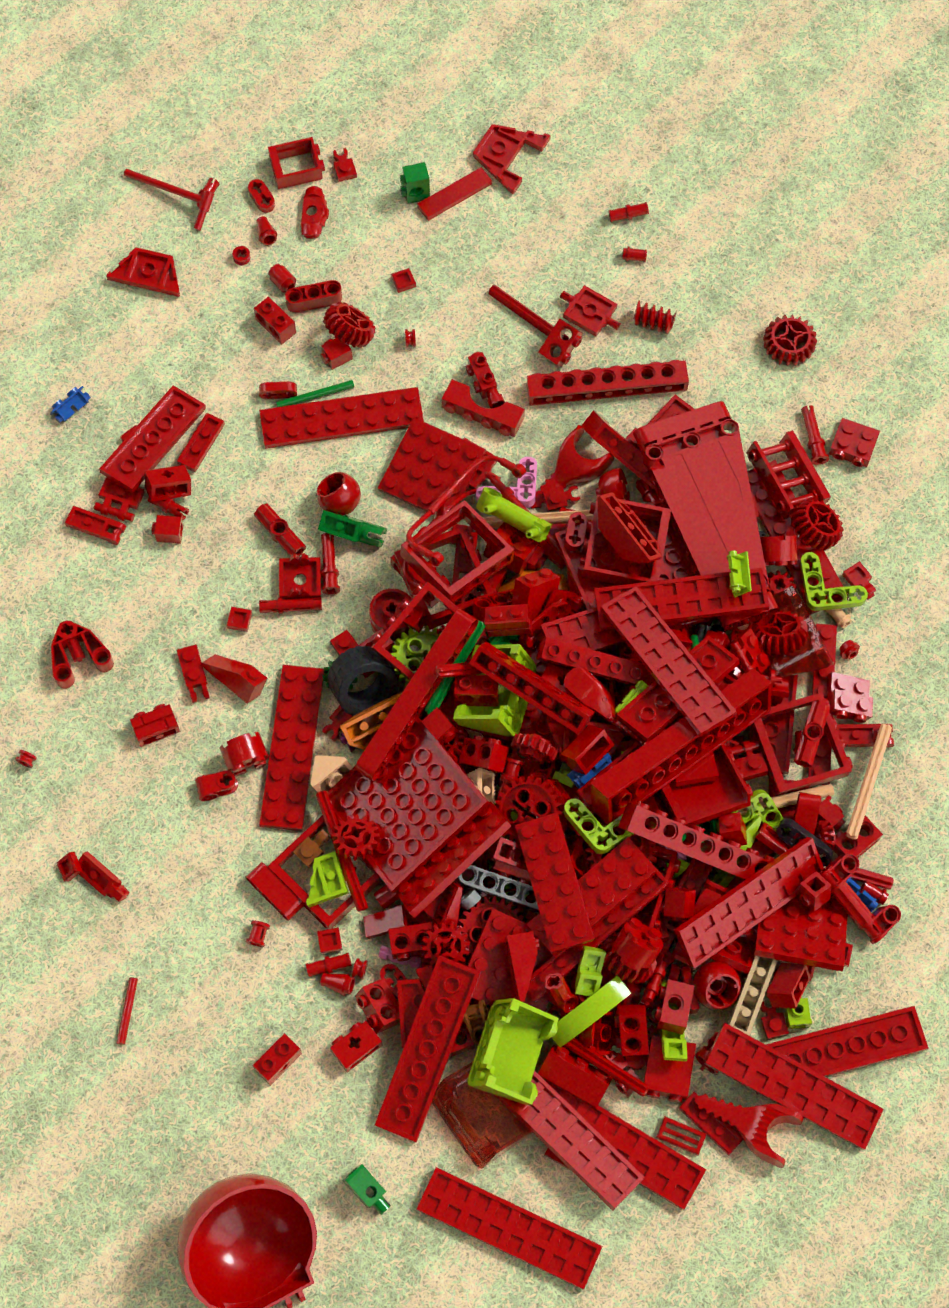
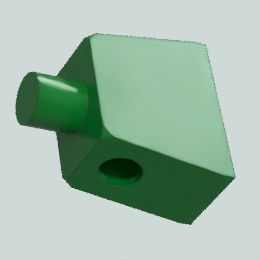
(359, 1181)

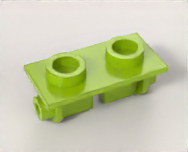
(740, 573)

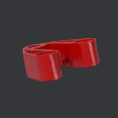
(72, 641)

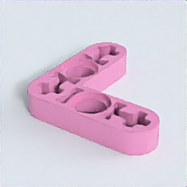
(521, 488)

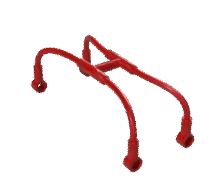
(438, 509)

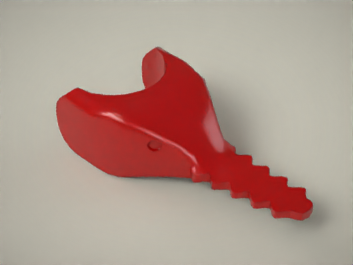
(572, 467)
(594, 696)
(752, 1123)

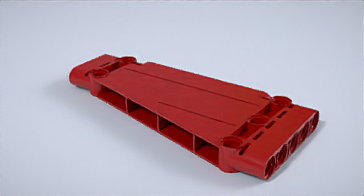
(706, 493)

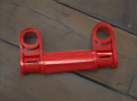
(873, 924)

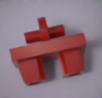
(779, 687)

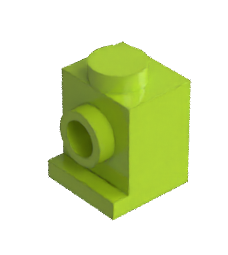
(798, 1020)

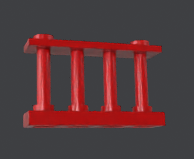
(799, 462)

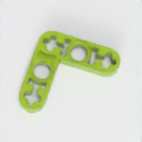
(820, 592)
(757, 810)
(599, 832)

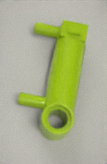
(494, 504)

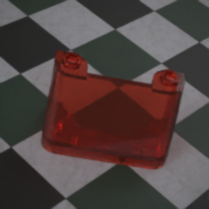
(814, 653)
(477, 1119)

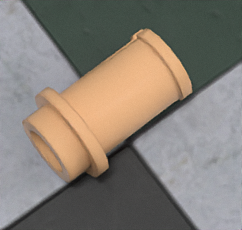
(840, 617)

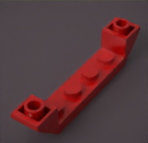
(617, 445)

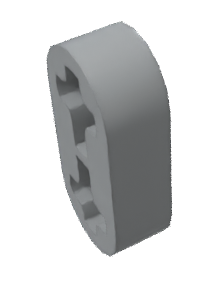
(469, 898)

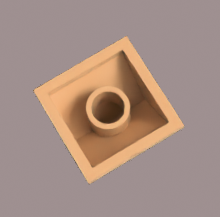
(328, 771)

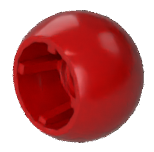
(338, 493)
(724, 989)

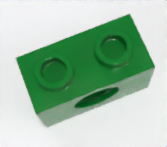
(415, 183)

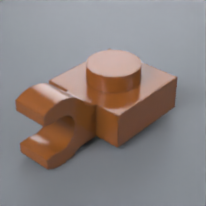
(311, 849)

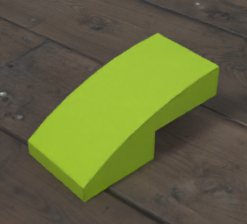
(589, 971)

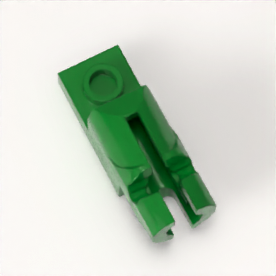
(351, 528)

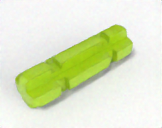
(639, 687)

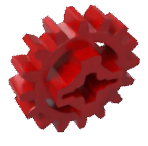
(534, 747)
(345, 840)
(453, 951)

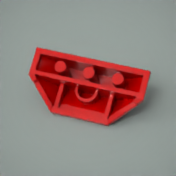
(625, 530)

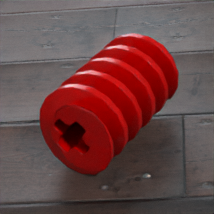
(654, 317)

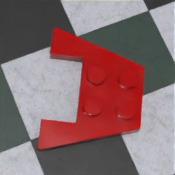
(501, 147)

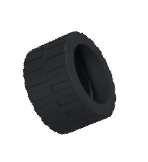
(352, 664)

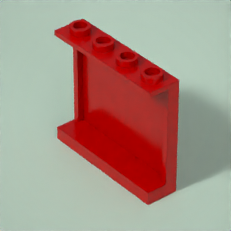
(709, 799)

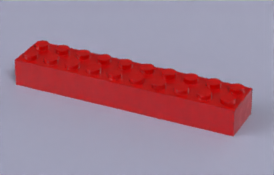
(676, 750)

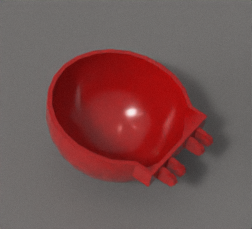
(247, 1243)

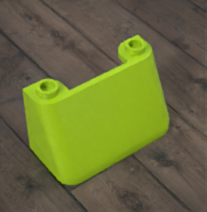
(506, 718)
(511, 1050)

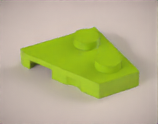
(326, 880)

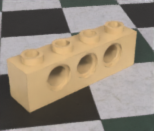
(752, 994)

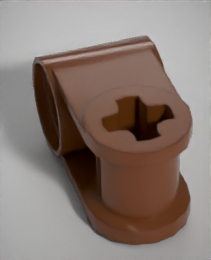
(475, 1020)

